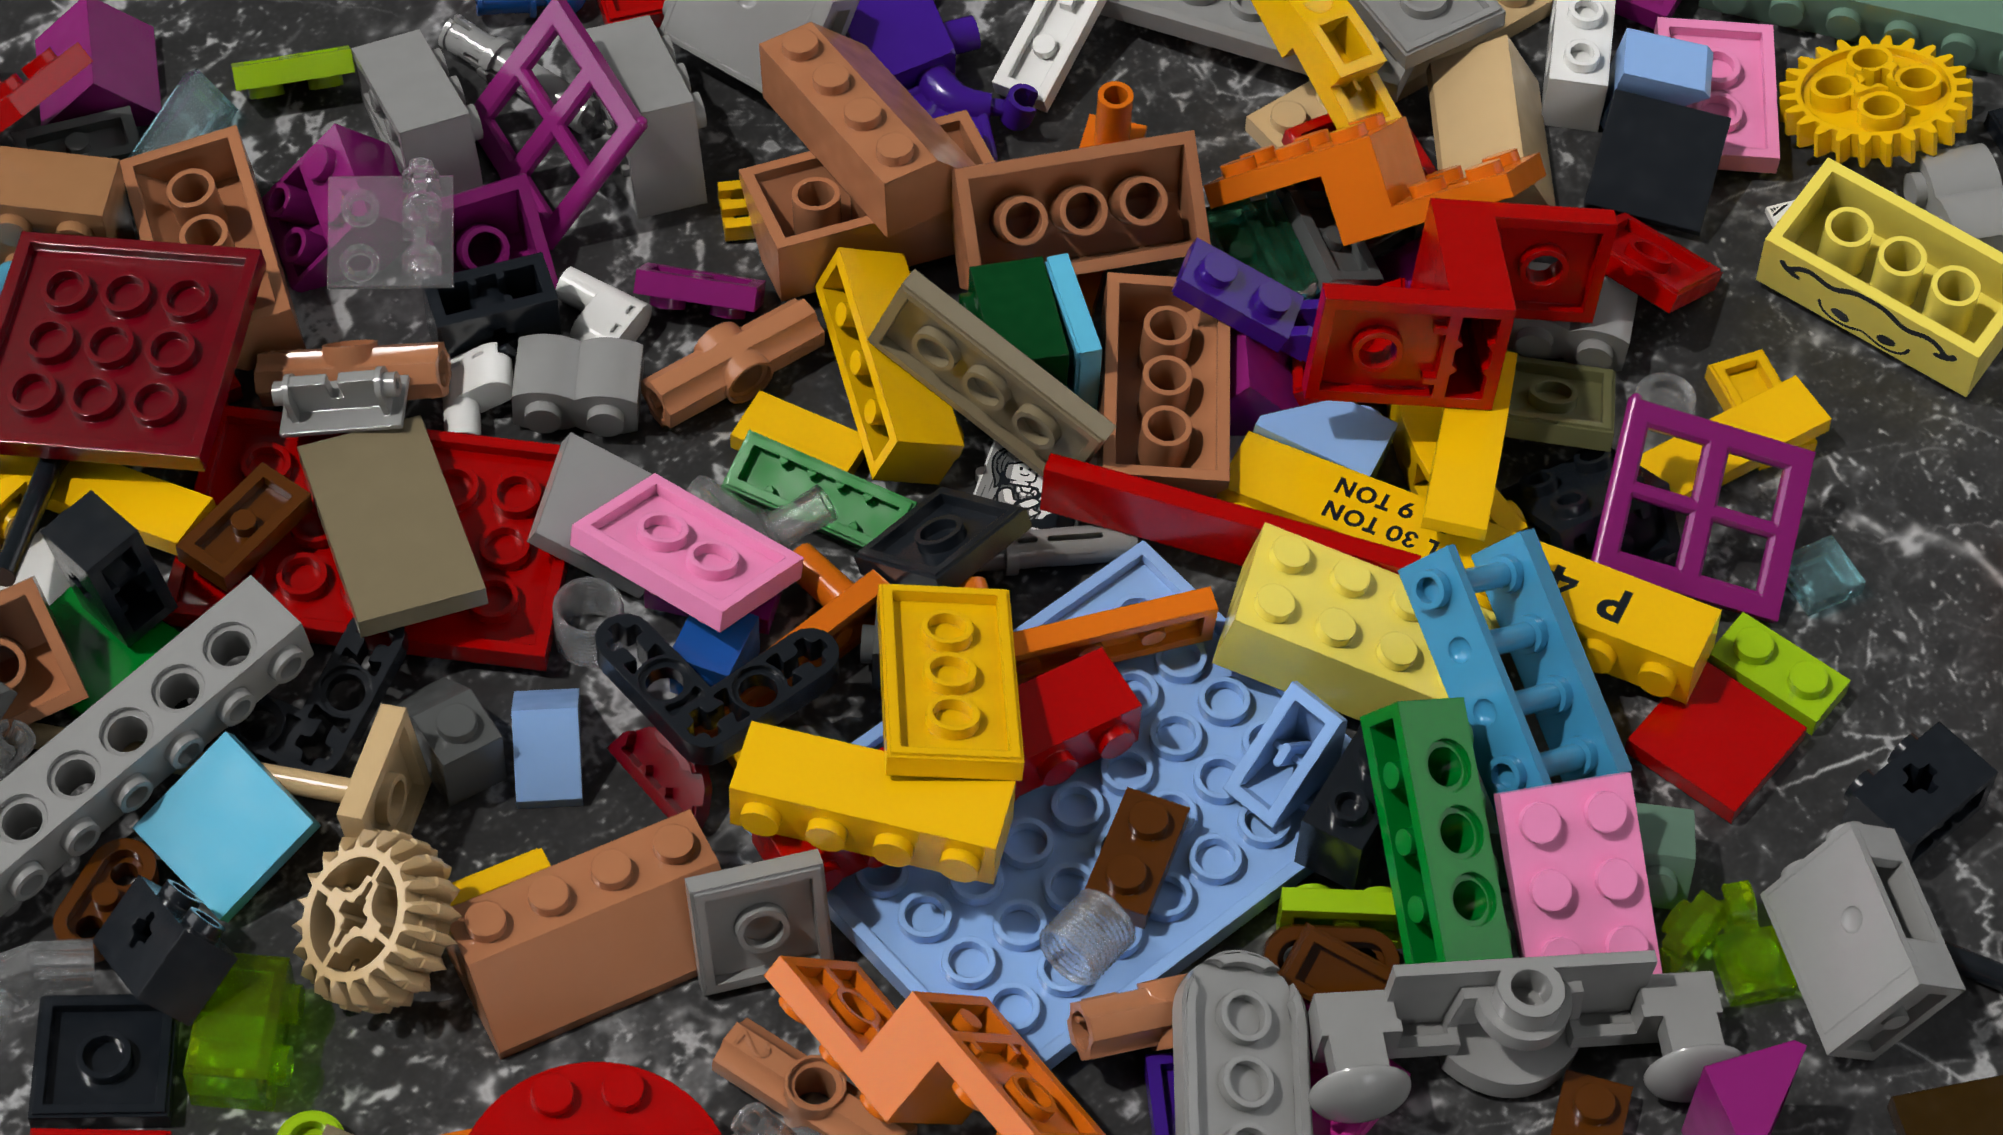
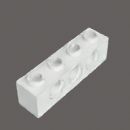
(1577, 63)

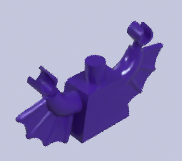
(922, 57)

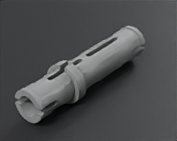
(491, 52)
(1061, 548)

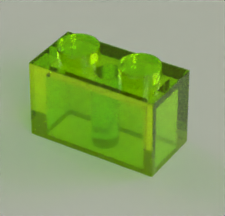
(241, 1036)

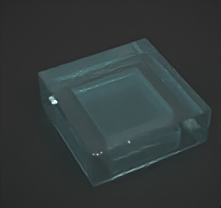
(1823, 576)

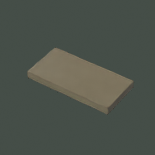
(986, 377)
(392, 527)

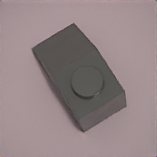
(455, 739)

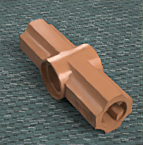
(732, 362)
(425, 364)
(1124, 1020)
(781, 1074)

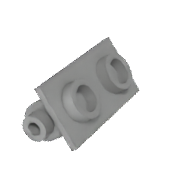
(350, 404)

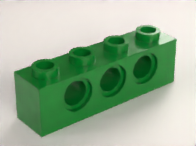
(1435, 832)

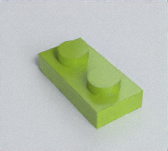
(268, 75)
(1779, 671)
(1340, 907)

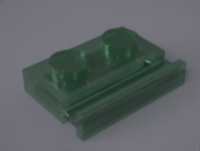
(1264, 240)

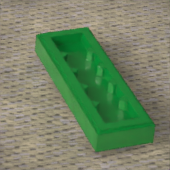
(777, 474)

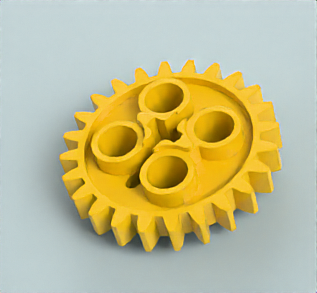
(1875, 101)

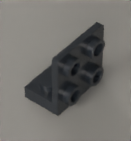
(1570, 504)

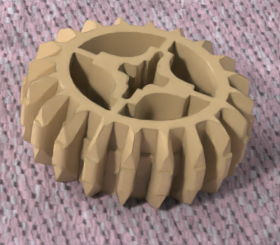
(376, 921)

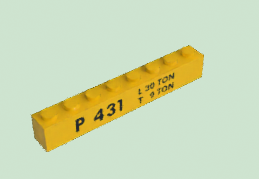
(1621, 620)

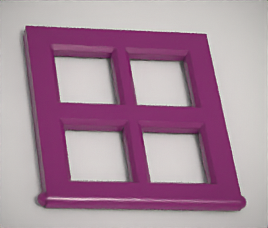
(595, 76)
(1702, 508)

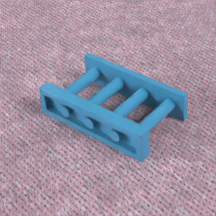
(1544, 650)

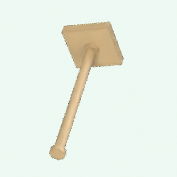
(381, 793)

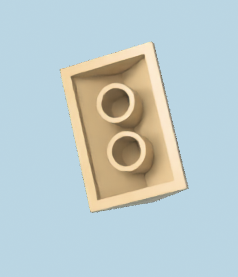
(1486, 105)

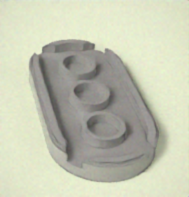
(1240, 1050)

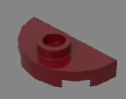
(664, 773)

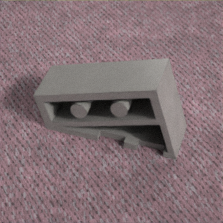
(419, 106)
(667, 156)

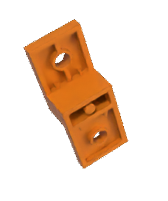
(1371, 176)
(929, 1056)

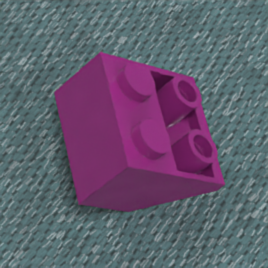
(300, 200)

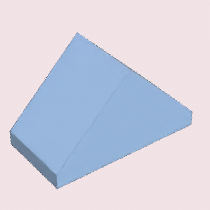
(1659, 69)
(547, 748)
(1289, 756)

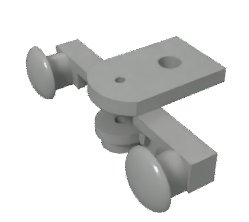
(1510, 1026)

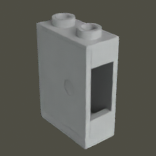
(731, 30)
(1861, 941)

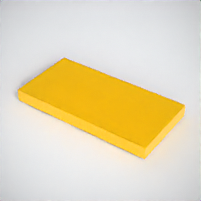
(949, 683)

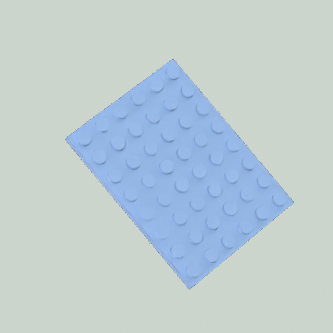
(1226, 870)

